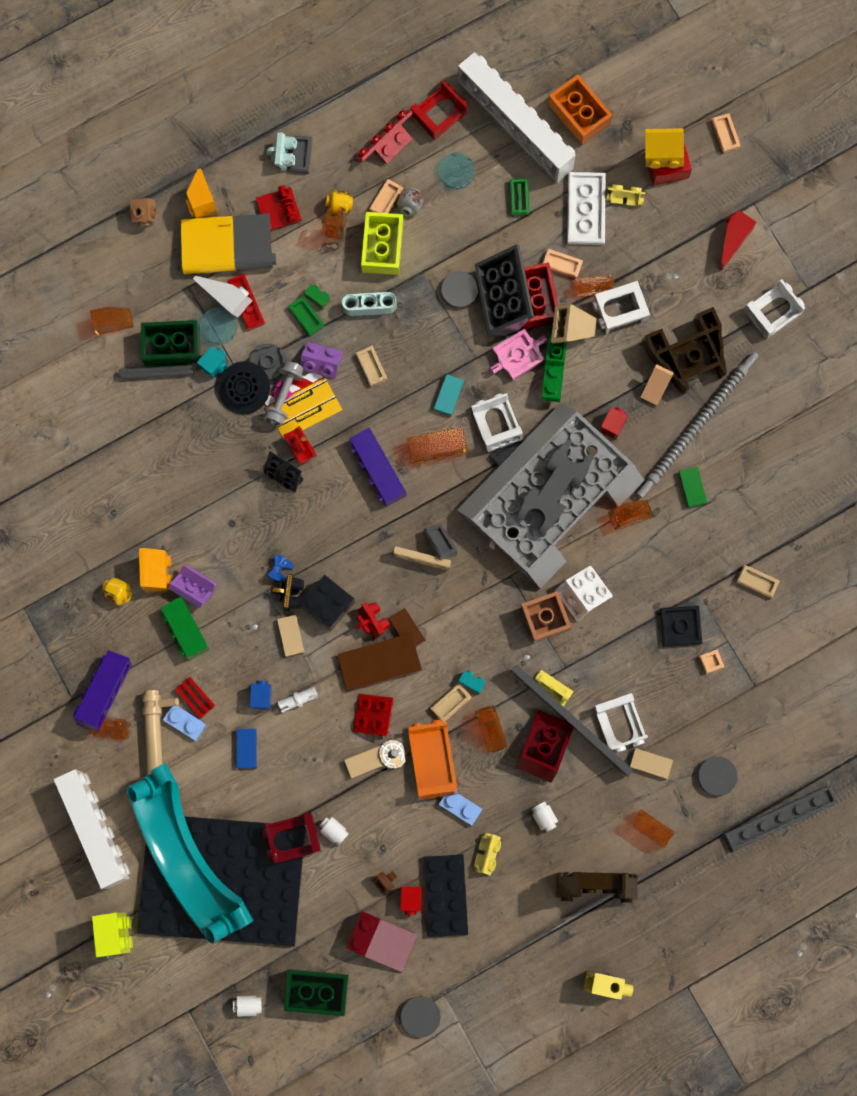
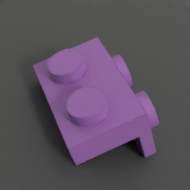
(321, 360)
(193, 586)

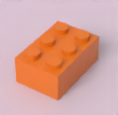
(579, 109)

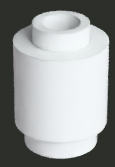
(544, 817)
(333, 830)
(247, 1006)

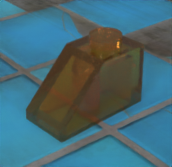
(111, 319)
(630, 514)
(491, 729)

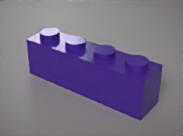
(377, 466)
(102, 691)

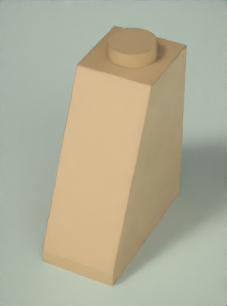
(572, 324)

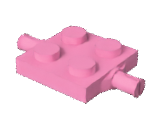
(518, 354)

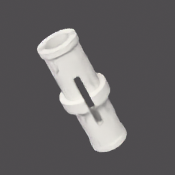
(298, 699)

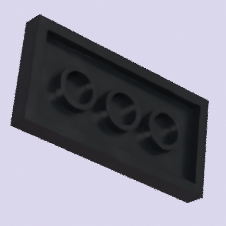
(446, 895)

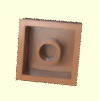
(545, 617)

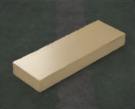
(422, 558)

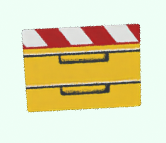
(310, 403)

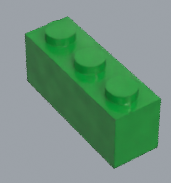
(184, 629)

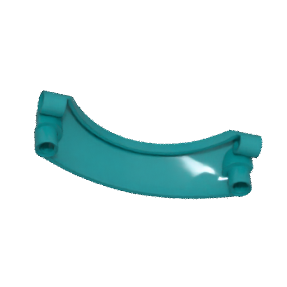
(166, 833)

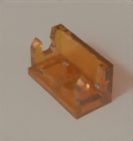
(334, 225)
(652, 829)

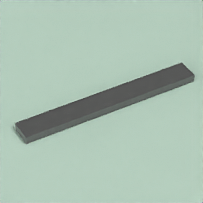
(571, 720)

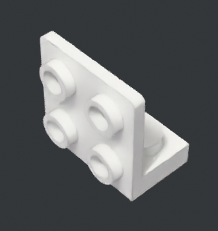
(583, 592)

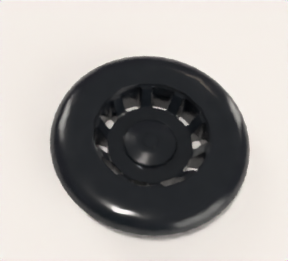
(244, 387)

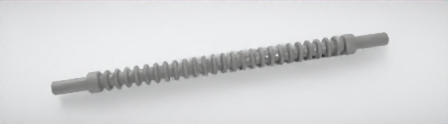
(653, 478)

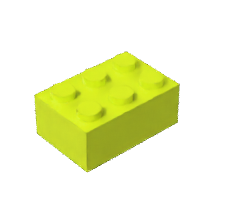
(382, 243)
(112, 934)

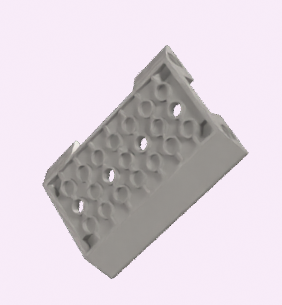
(500, 498)

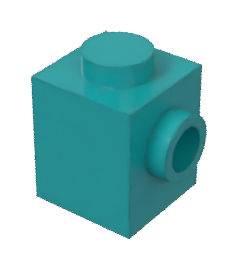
(213, 362)

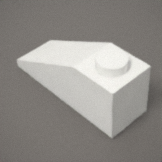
(228, 295)

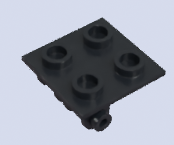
(283, 472)

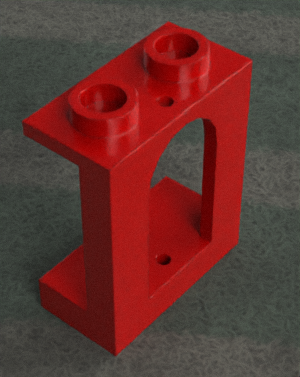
(446, 91)

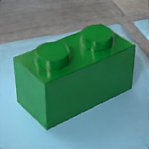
(316, 296)

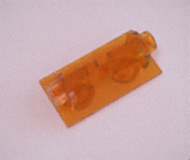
(593, 285)
(117, 727)

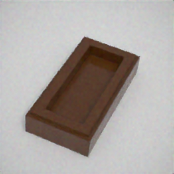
(404, 625)

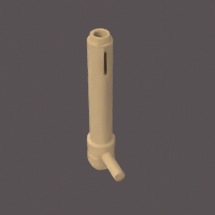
(152, 712)

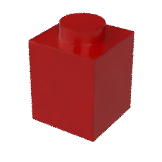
(614, 422)
(411, 900)

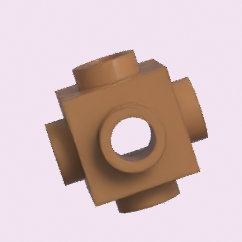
(142, 211)

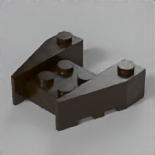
(692, 355)
(621, 884)

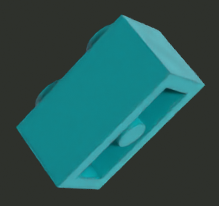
(472, 682)

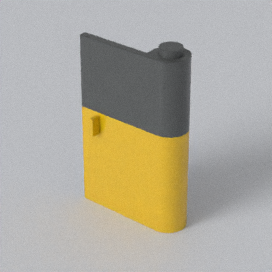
(226, 244)

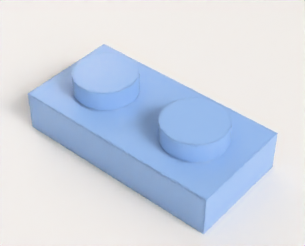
(184, 722)
(461, 808)

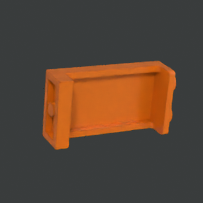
(432, 760)

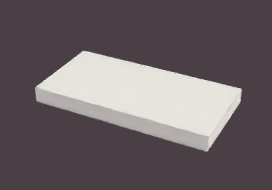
(586, 208)

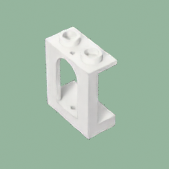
(782, 290)
(607, 322)
(503, 439)
(638, 731)

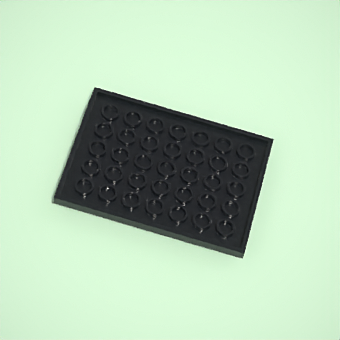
(241, 862)

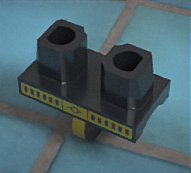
(291, 584)

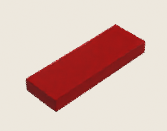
(252, 314)

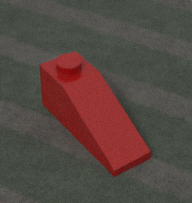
(736, 232)

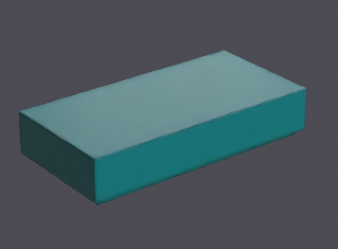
(449, 395)

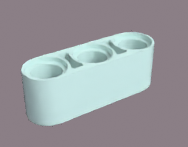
(360, 300)

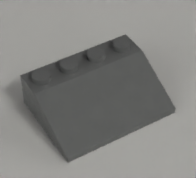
(504, 292)

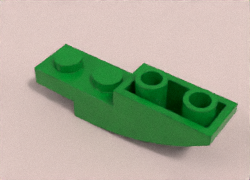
(553, 370)

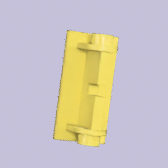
(618, 193)
(553, 687)
(491, 845)

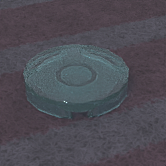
(456, 170)
(218, 326)

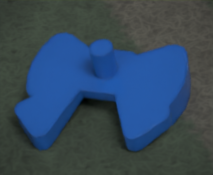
(279, 563)

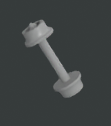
(291, 371)

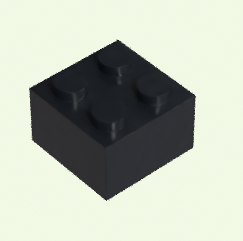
(327, 602)

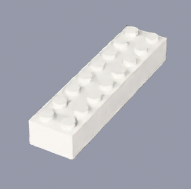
(516, 117)

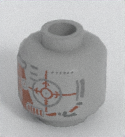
(410, 201)

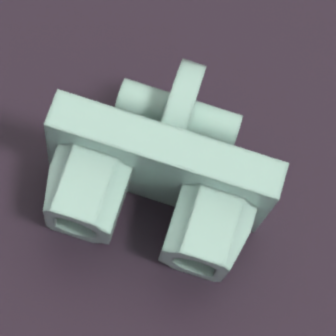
(279, 151)

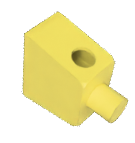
(600, 984)

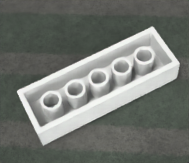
(91, 829)

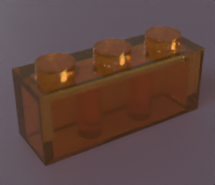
(437, 445)

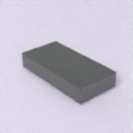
(302, 155)
(440, 542)

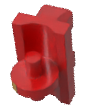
(300, 445)
(369, 622)

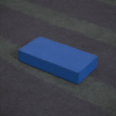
(246, 748)

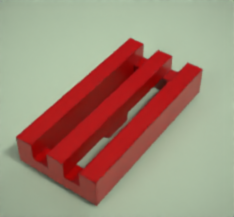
(184, 685)

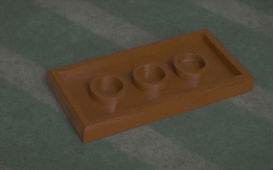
(379, 662)

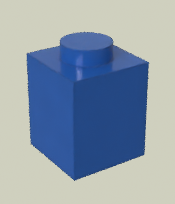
(261, 695)

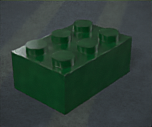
(170, 342)
(316, 992)

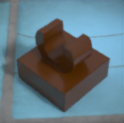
(384, 883)

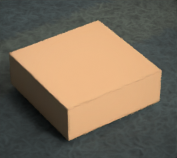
(711, 661)

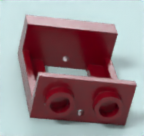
(276, 827)

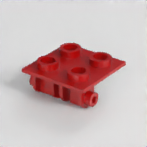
(280, 206)
(373, 715)

